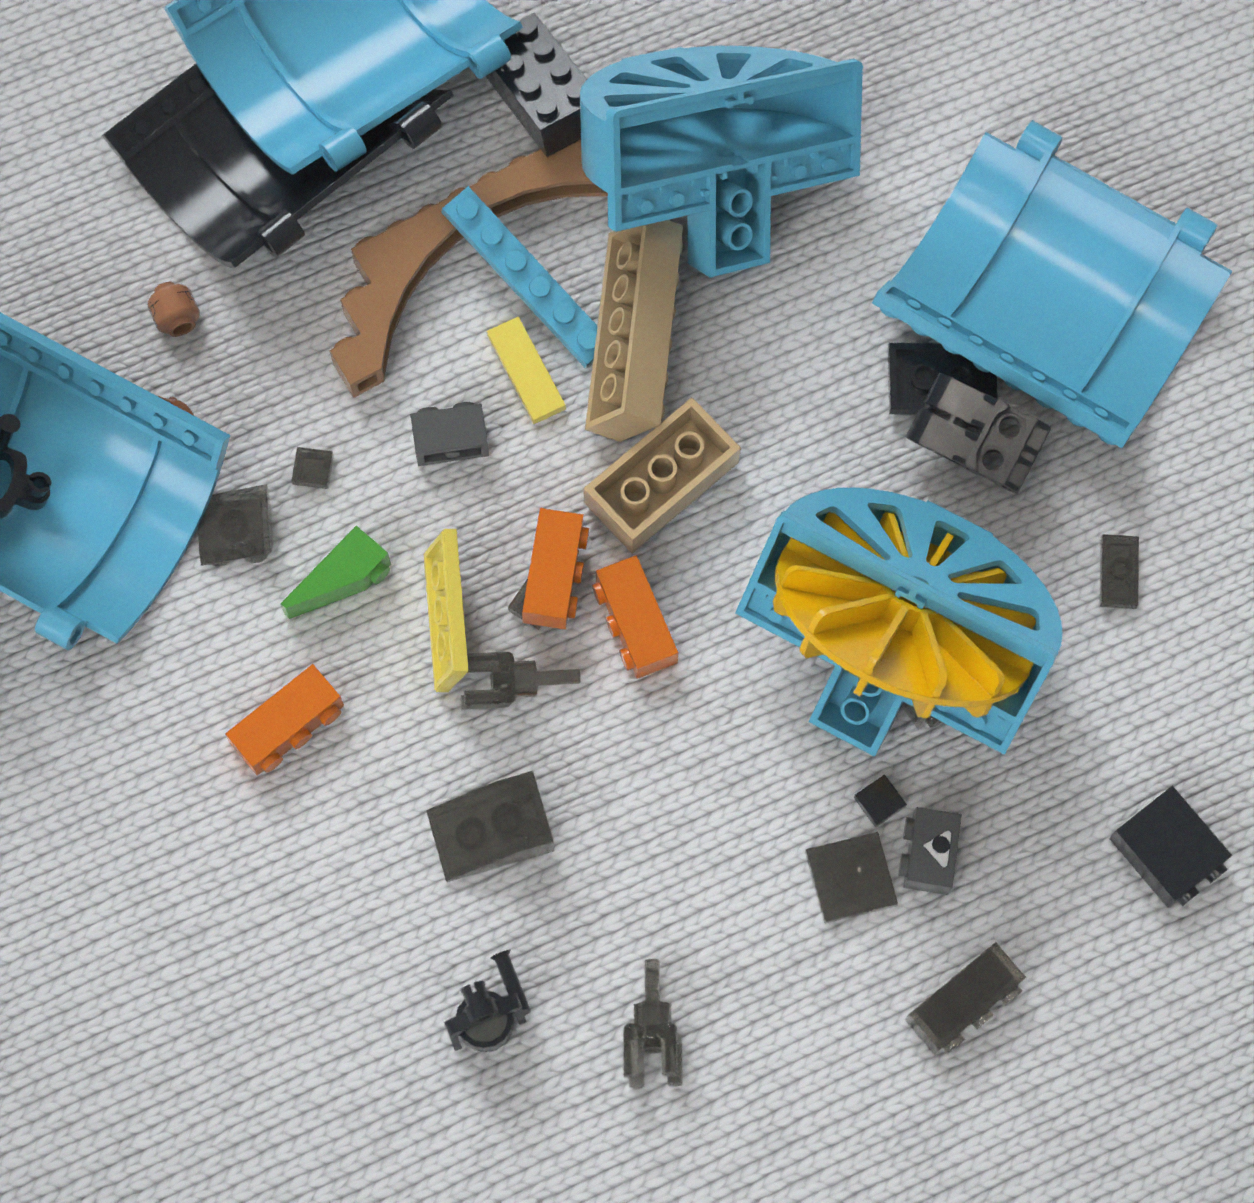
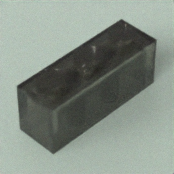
(966, 1000)

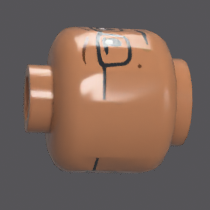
(173, 309)

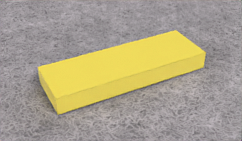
(526, 370)

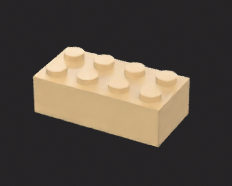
(661, 475)

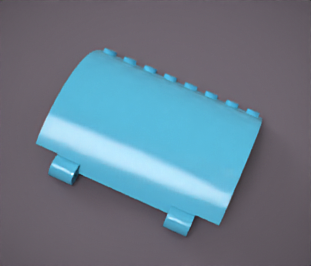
(327, 71)
(1059, 284)
(122, 494)

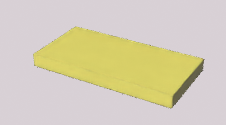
(445, 611)

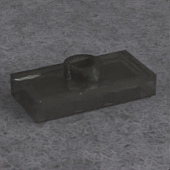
(1119, 571)

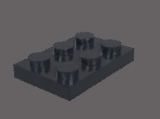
(914, 369)

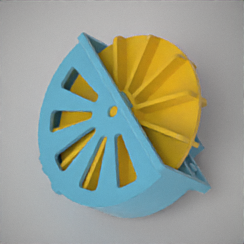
(906, 613)

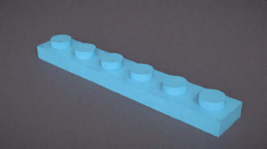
(523, 274)

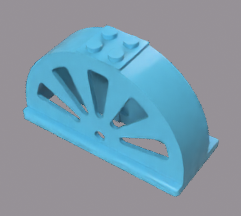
(717, 138)

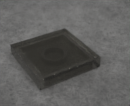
(851, 877)

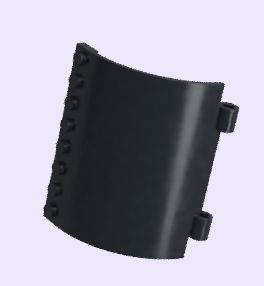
(222, 184)

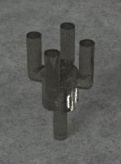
(510, 680)
(652, 1033)

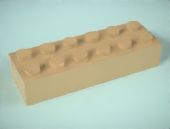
(634, 330)

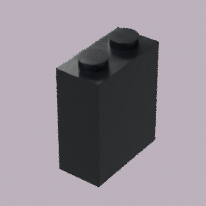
(1171, 848)

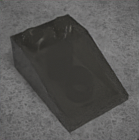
(491, 827)

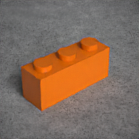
(554, 569)
(635, 617)
(285, 720)

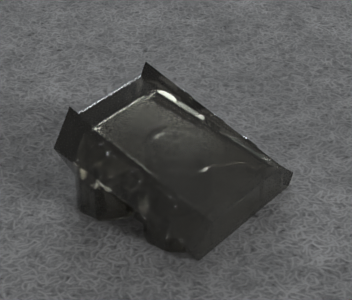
(236, 527)

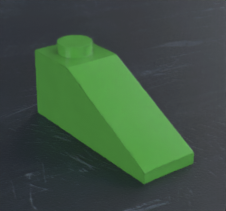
(342, 573)

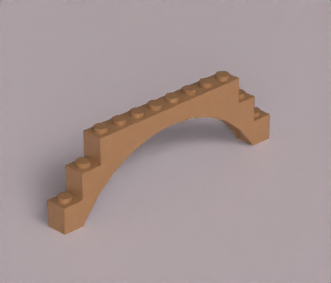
(404, 253)

